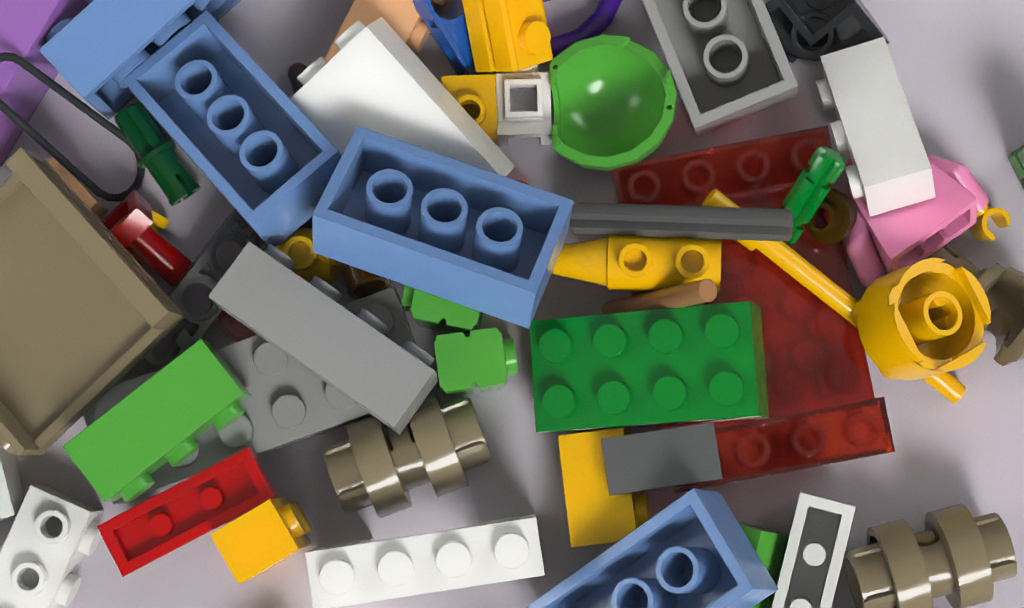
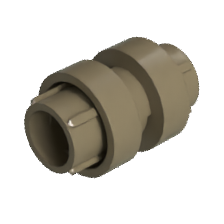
(381, 465)
(949, 559)

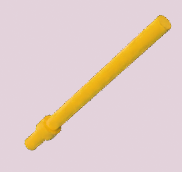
(824, 289)

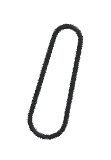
(51, 149)

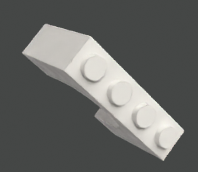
(424, 562)

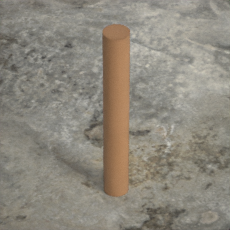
(671, 297)

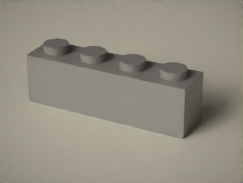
(326, 337)

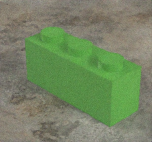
(158, 423)

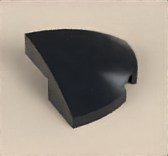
(821, 26)

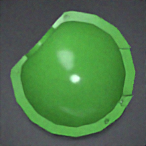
(610, 102)

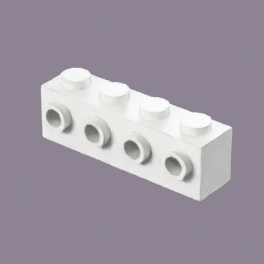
(47, 549)

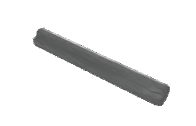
(682, 221)

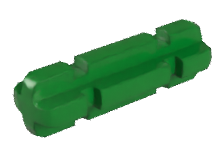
(812, 187)

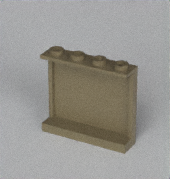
(70, 307)

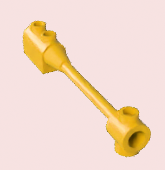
(610, 261)

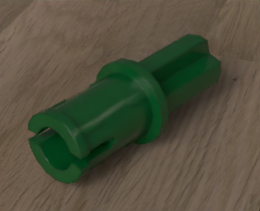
(156, 153)

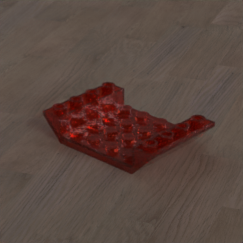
(813, 357)

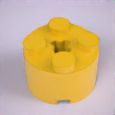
(923, 320)

